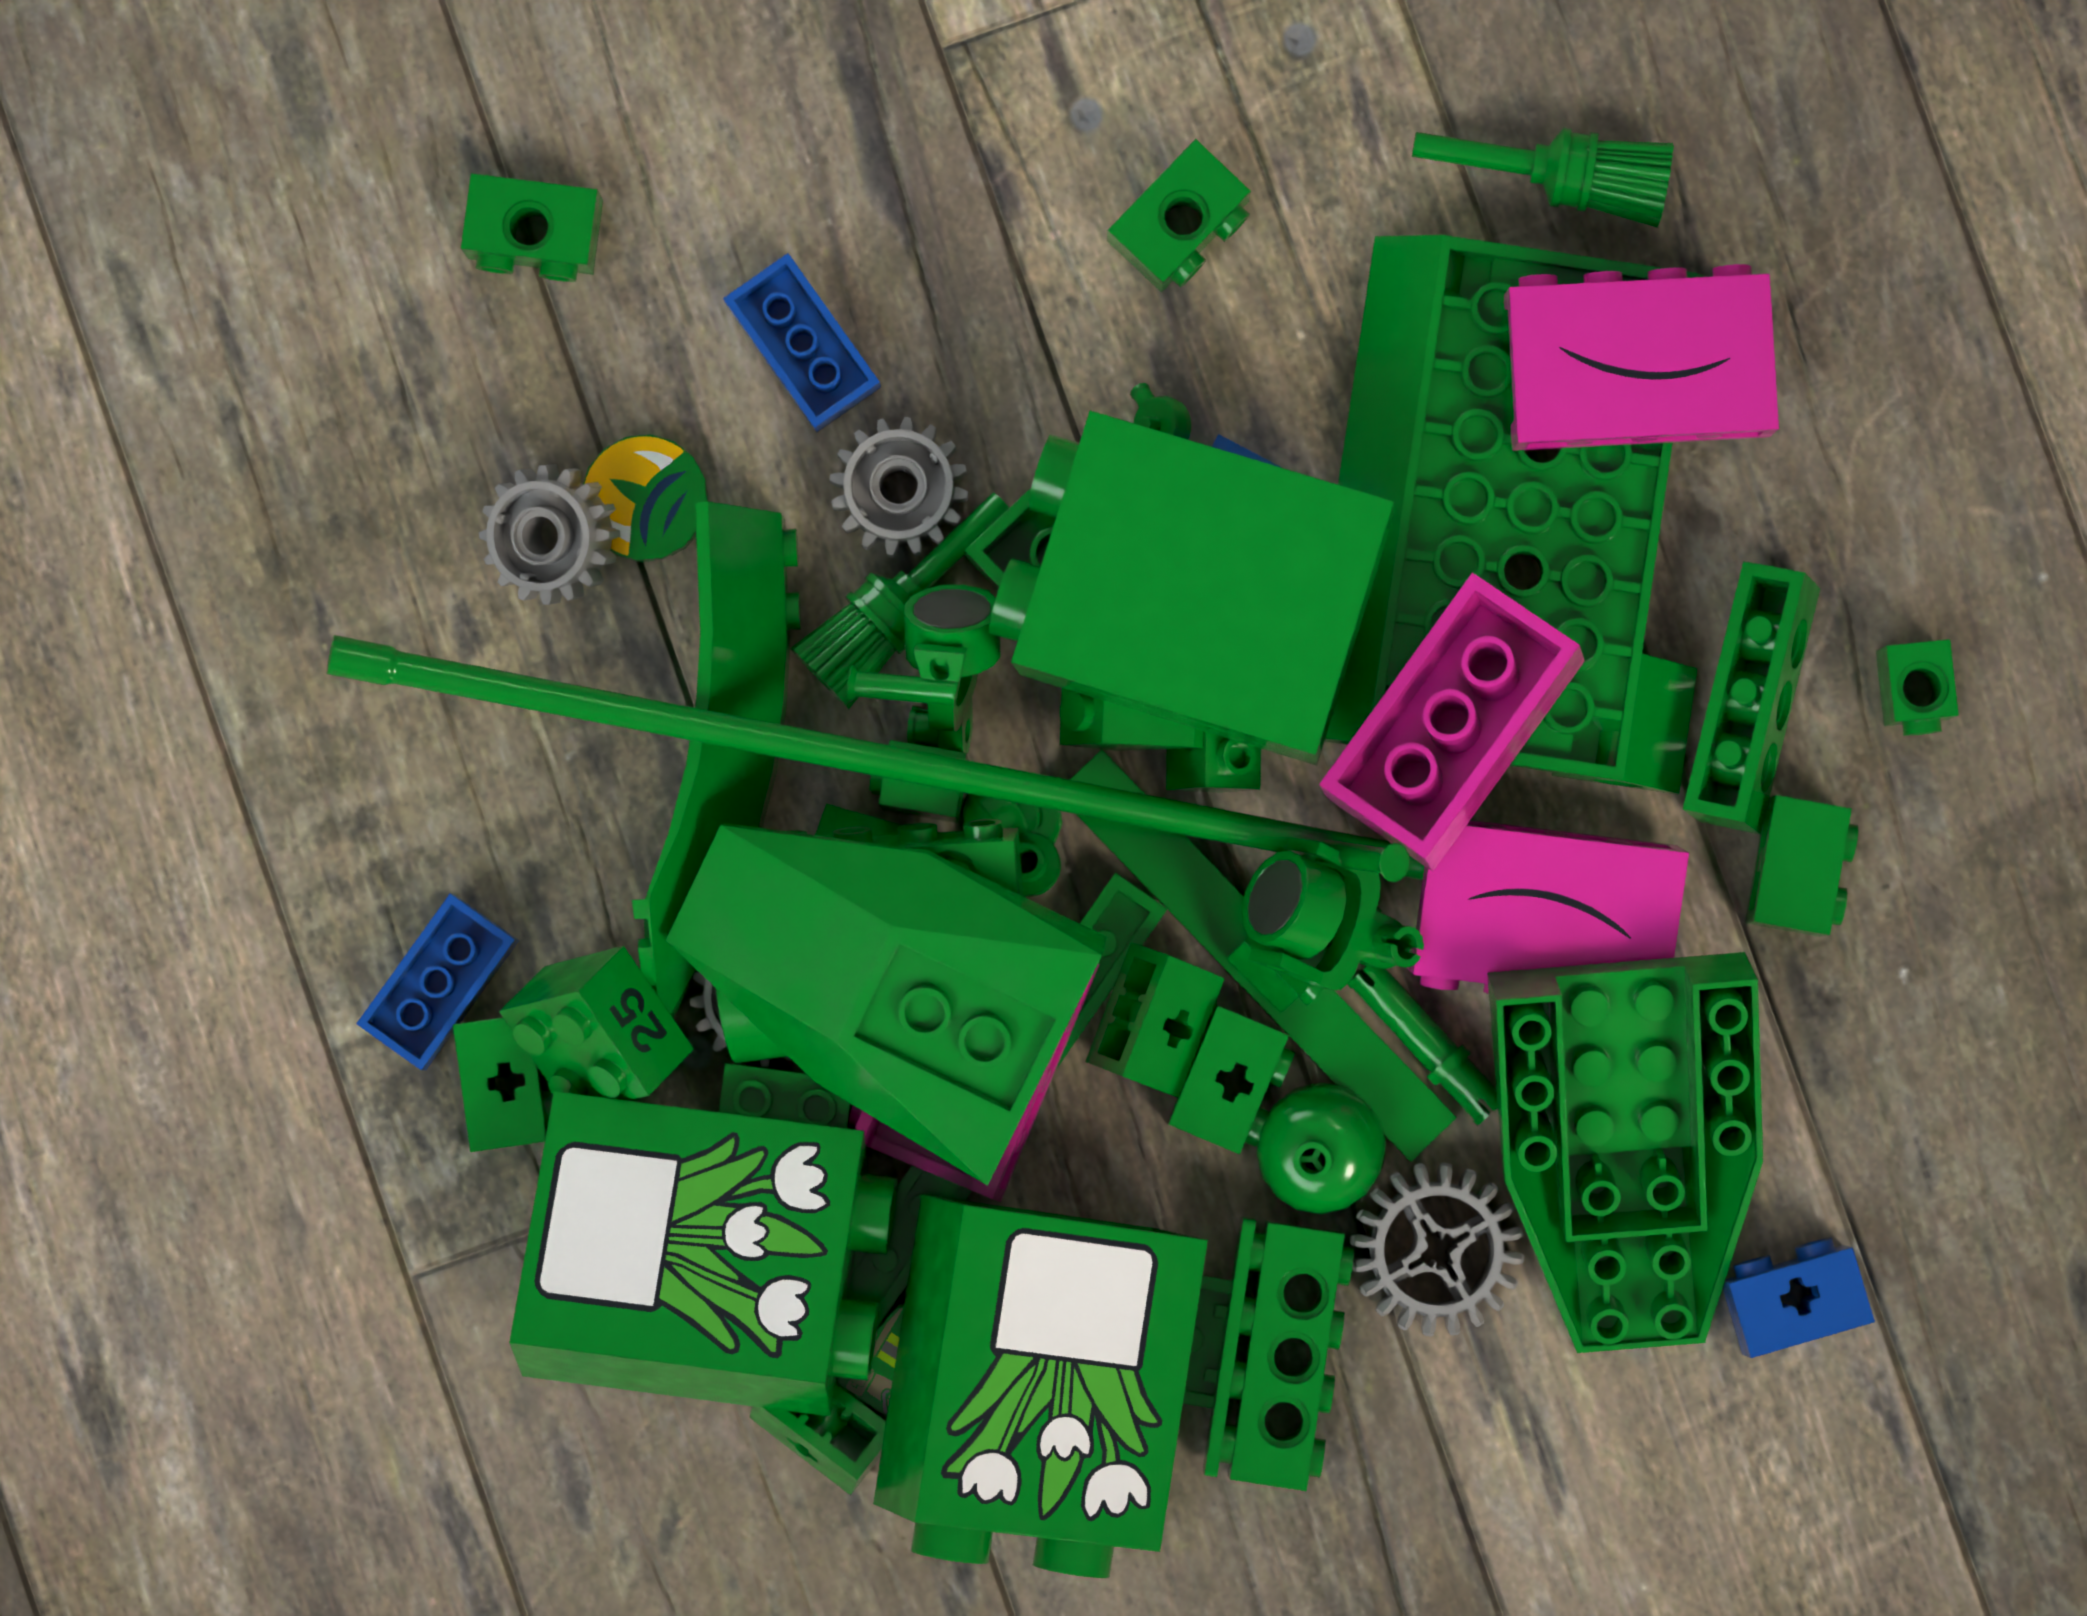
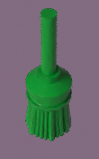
(1574, 170)
(874, 620)

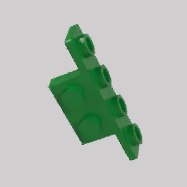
(1212, 1368)

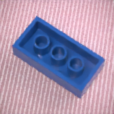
(802, 342)
(437, 982)

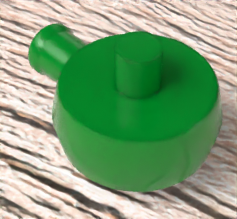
(1161, 412)

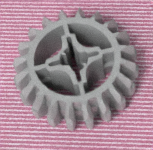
(1484, 1222)

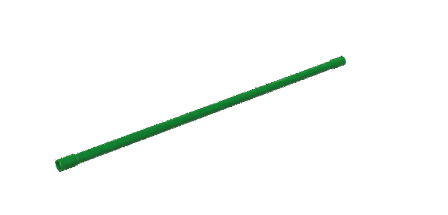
(387, 665)

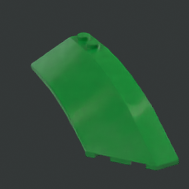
(740, 673)

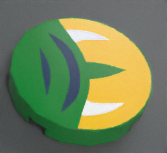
(653, 495)

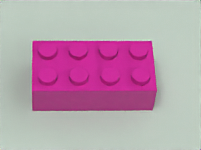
(1452, 721)

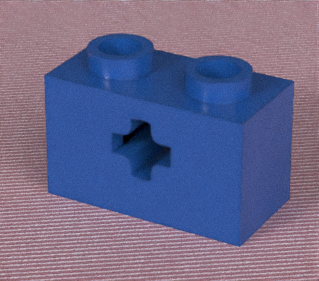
(1834, 1303)

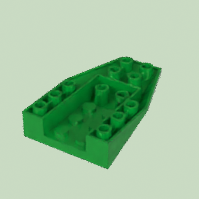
(891, 978)
(1631, 1136)

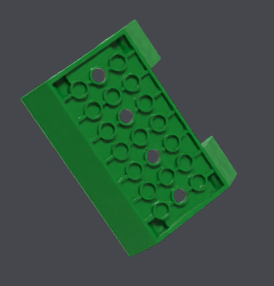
(1436, 440)

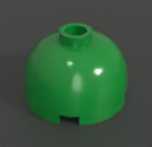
(1331, 1123)

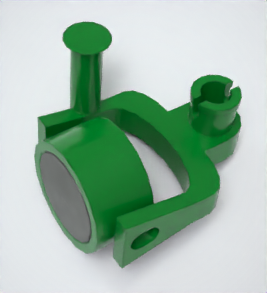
(949, 646)
(1303, 905)

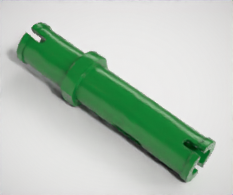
(1427, 1042)

